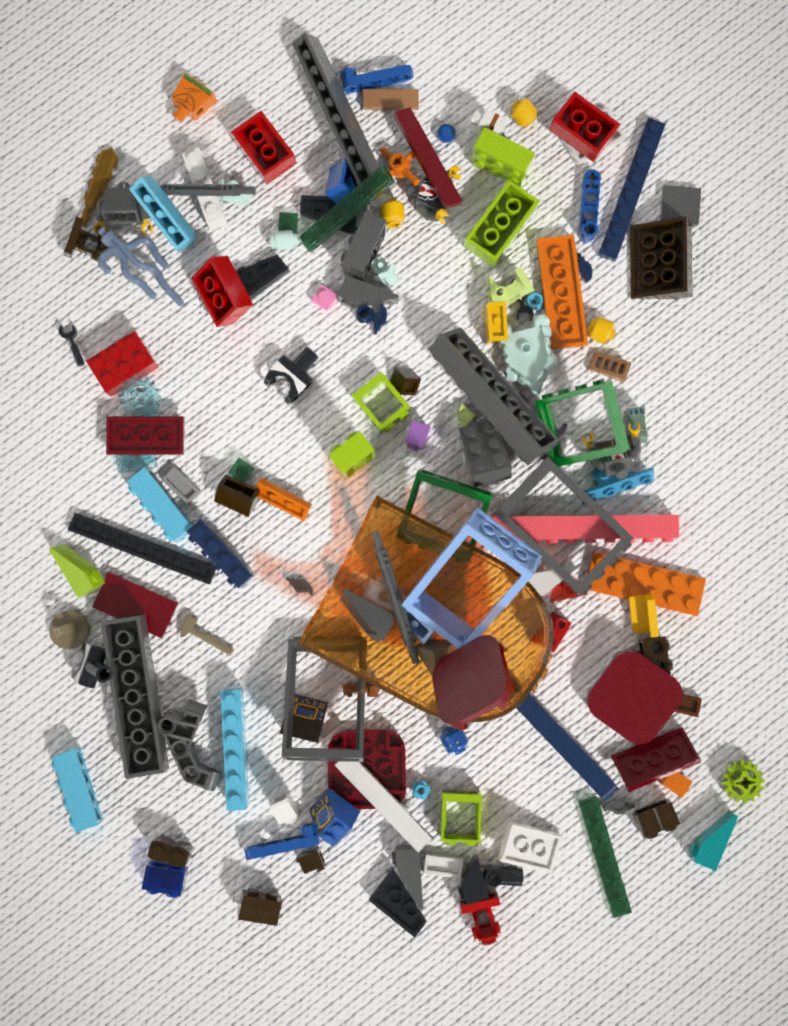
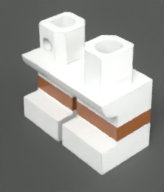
(489, 120)

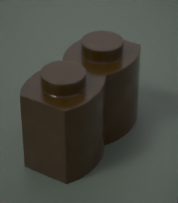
(656, 818)
(166, 849)

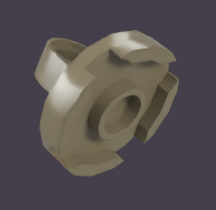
(69, 630)

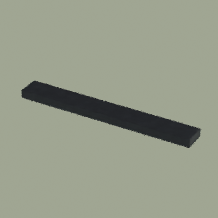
(142, 548)

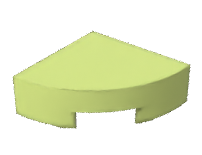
(465, 415)

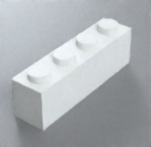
(200, 175)

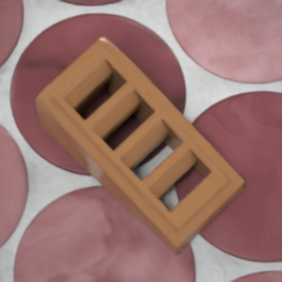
(611, 360)

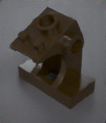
(78, 239)

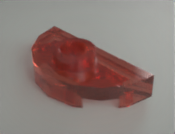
(562, 592)

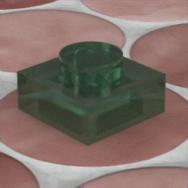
(288, 221)
(241, 470)

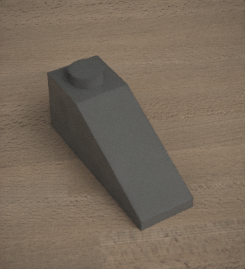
(359, 293)
(369, 616)
(409, 869)

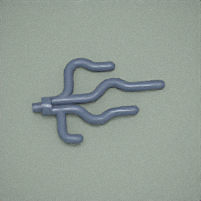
(123, 252)

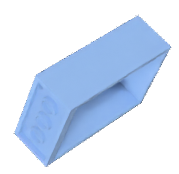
(498, 541)

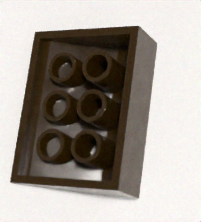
(661, 259)

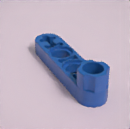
(356, 83)
(592, 206)
(306, 839)

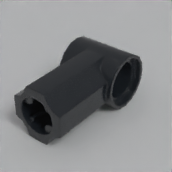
(505, 875)

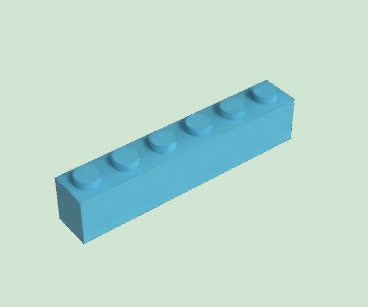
(234, 749)

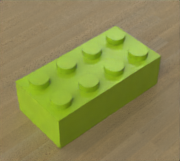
(501, 223)

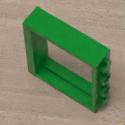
(545, 414)
(449, 484)

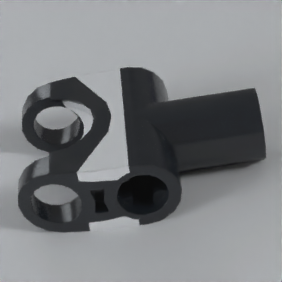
(294, 373)
(92, 667)

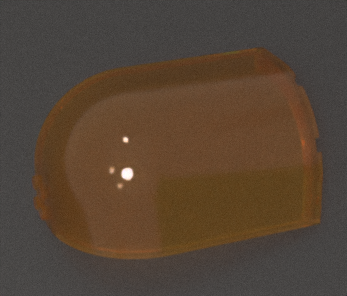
(465, 585)

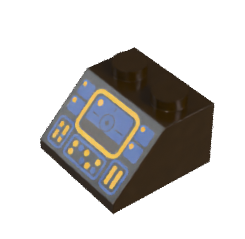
(308, 718)

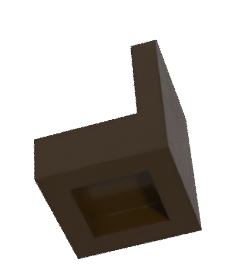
(405, 380)
(311, 860)

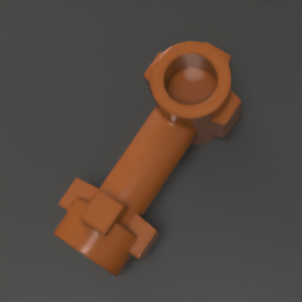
(349, 689)

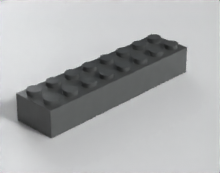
(493, 395)
(135, 696)

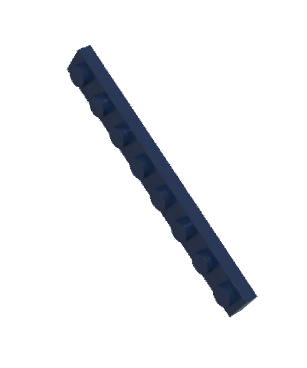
(631, 189)

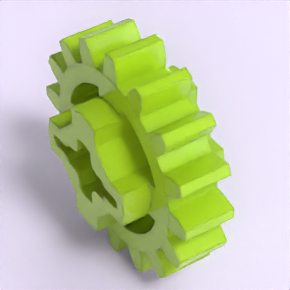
(749, 787)

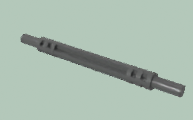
(207, 189)
(395, 597)

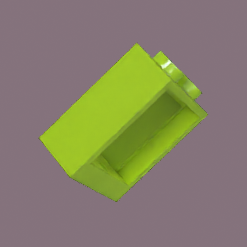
(367, 389)
(461, 796)

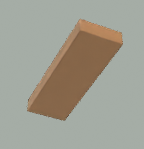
(390, 99)

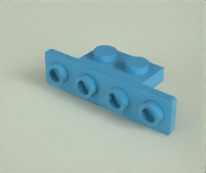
(609, 485)

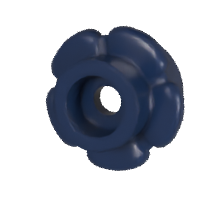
(365, 310)

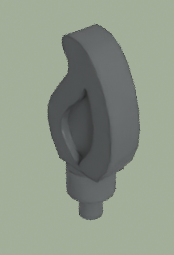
(300, 585)
(618, 806)

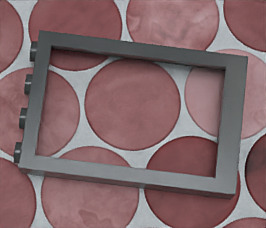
(524, 489)
(317, 754)

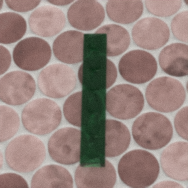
(347, 208)
(604, 857)

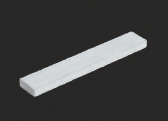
(385, 803)

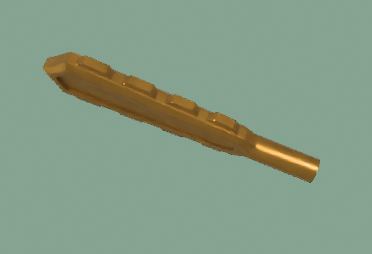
(97, 185)

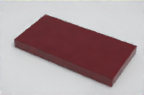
(145, 435)
(126, 599)
(655, 759)

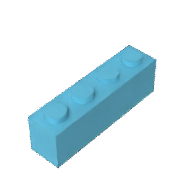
(163, 213)
(160, 504)
(77, 789)

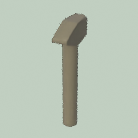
(188, 626)

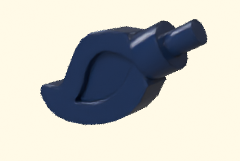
(585, 268)
(379, 319)

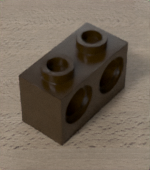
(660, 655)

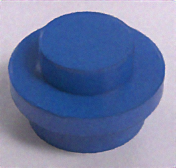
(446, 133)

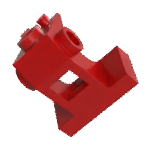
(487, 932)

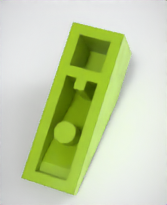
(79, 572)

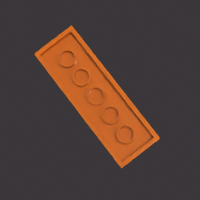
(562, 291)
(669, 588)

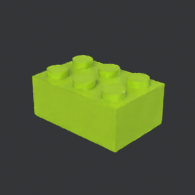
(502, 157)
(352, 454)

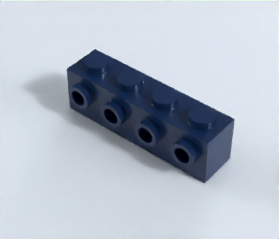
(220, 553)

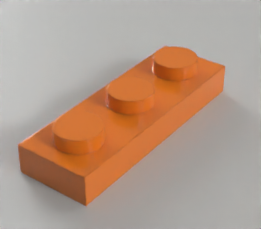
(283, 499)

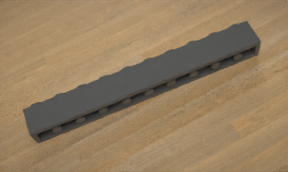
(338, 111)

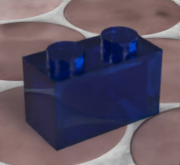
(164, 879)

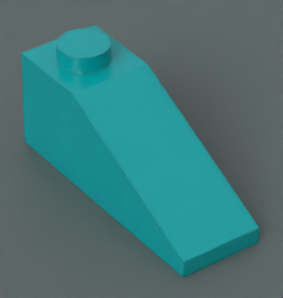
(711, 844)

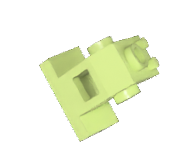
(512, 292)

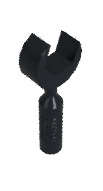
(522, 309)
(74, 347)

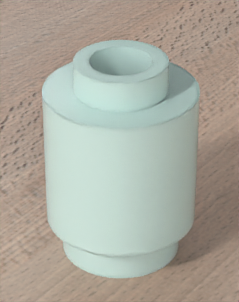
(284, 240)

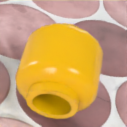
(523, 112)
(393, 212)
(601, 330)

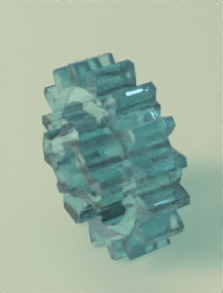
(134, 402)

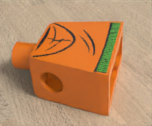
(191, 99)

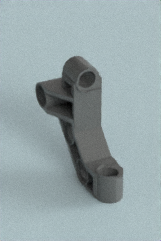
(182, 731)

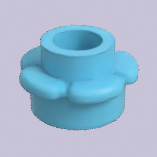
(537, 297)
(420, 784)

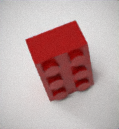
(584, 126)
(263, 147)
(222, 291)
(121, 362)

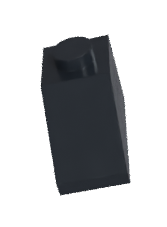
(473, 883)

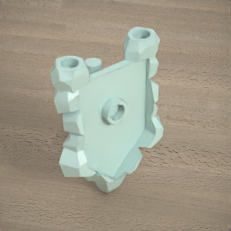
(529, 355)

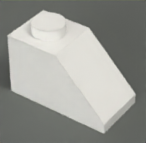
(284, 808)

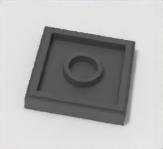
(681, 202)

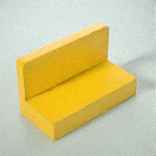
(495, 322)
(644, 614)

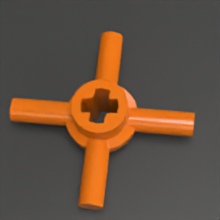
(400, 165)

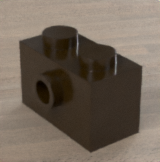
(229, 495)
(259, 907)

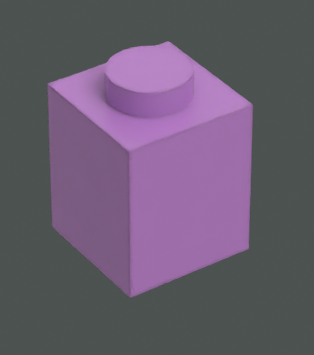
(417, 436)

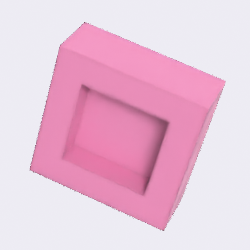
(324, 298)

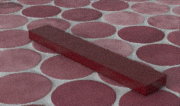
(427, 158)

